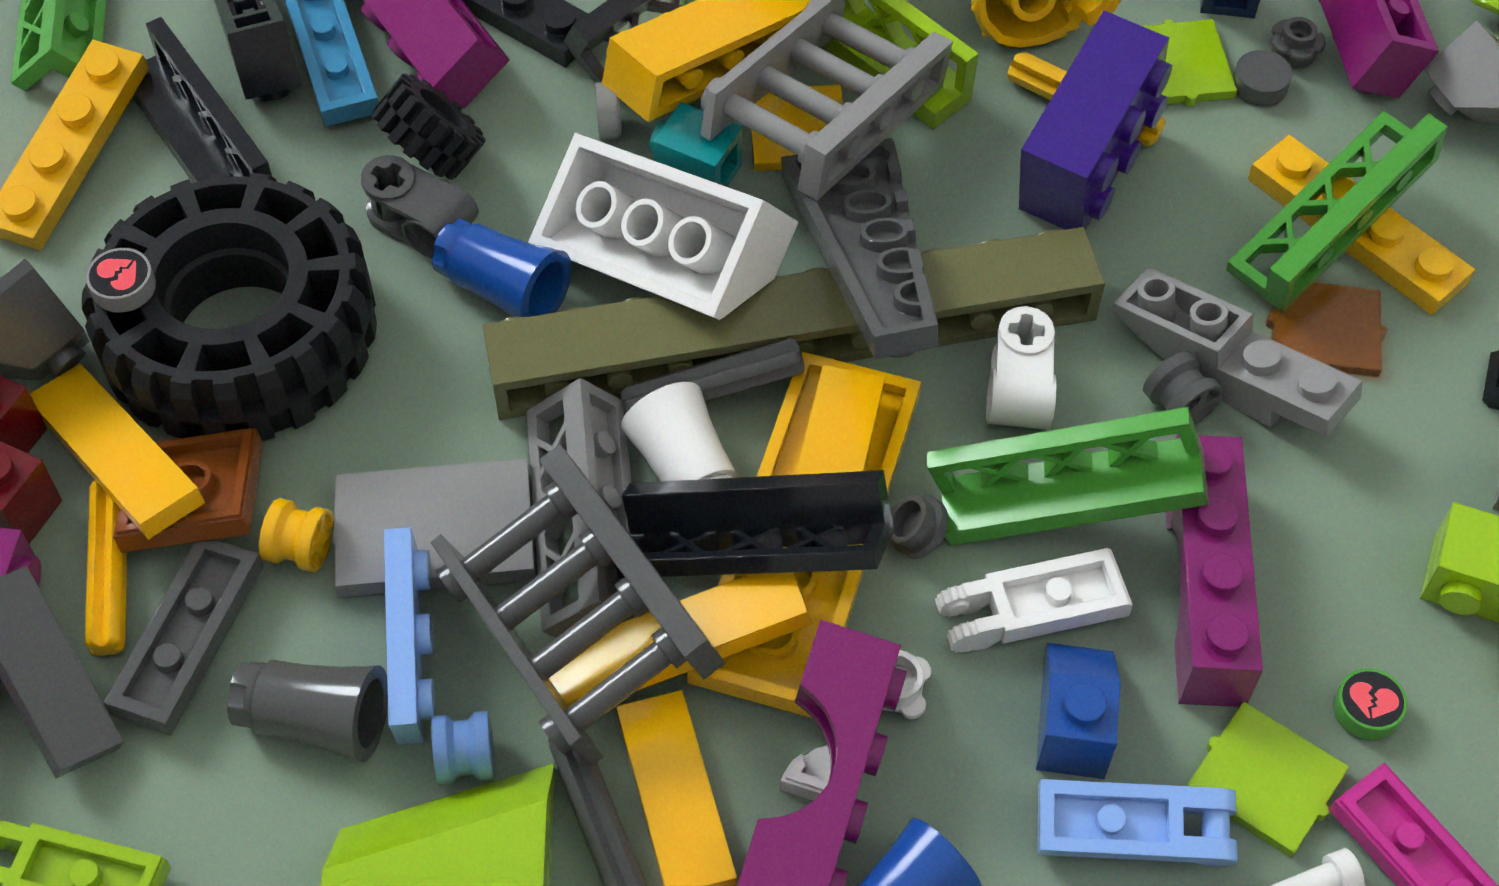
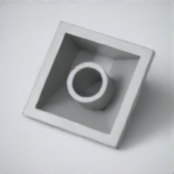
(1468, 75)

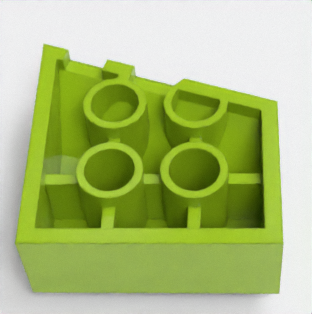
(464, 839)

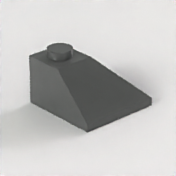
(36, 328)

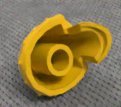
(1035, 21)

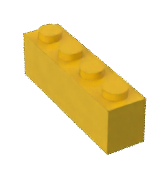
(687, 48)

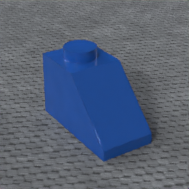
(1078, 711)

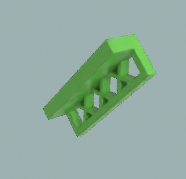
(54, 37)
(1344, 218)
(1071, 483)

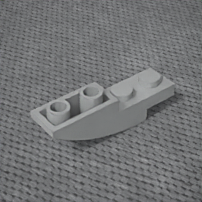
(1254, 371)

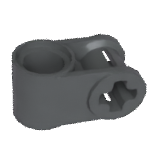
(412, 202)

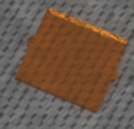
(1334, 327)

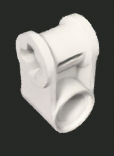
(1022, 371)

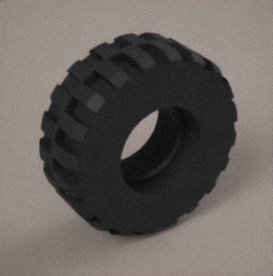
(250, 374)

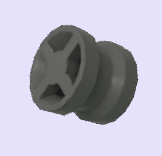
(1181, 384)

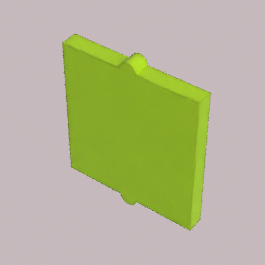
(1197, 63)
(1276, 777)

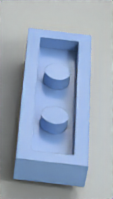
(407, 636)

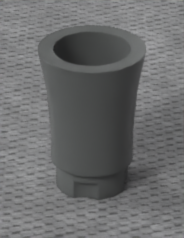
(312, 704)

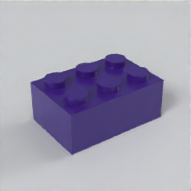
(1094, 123)

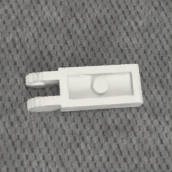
(1036, 600)

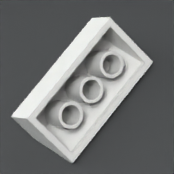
(662, 228)

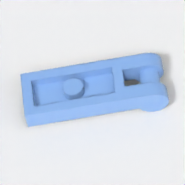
(1135, 822)

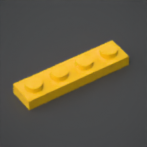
(68, 142)
(1389, 247)

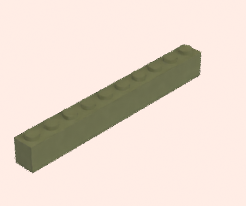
(656, 336)

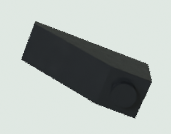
(259, 48)

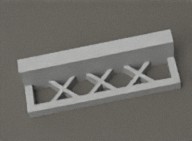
(601, 451)

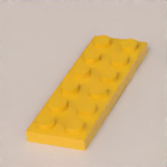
(774, 669)

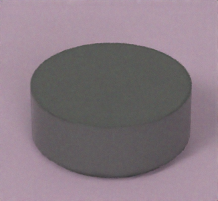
(1262, 77)

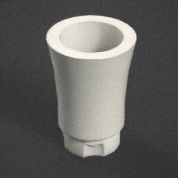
(677, 434)

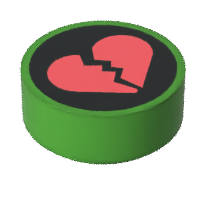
(1370, 704)

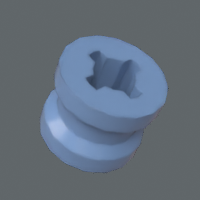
(463, 748)

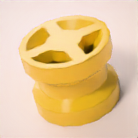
(296, 535)

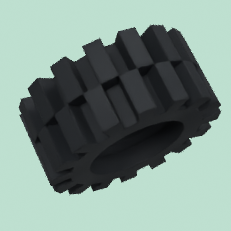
(428, 126)

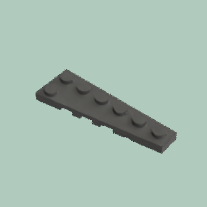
(872, 251)

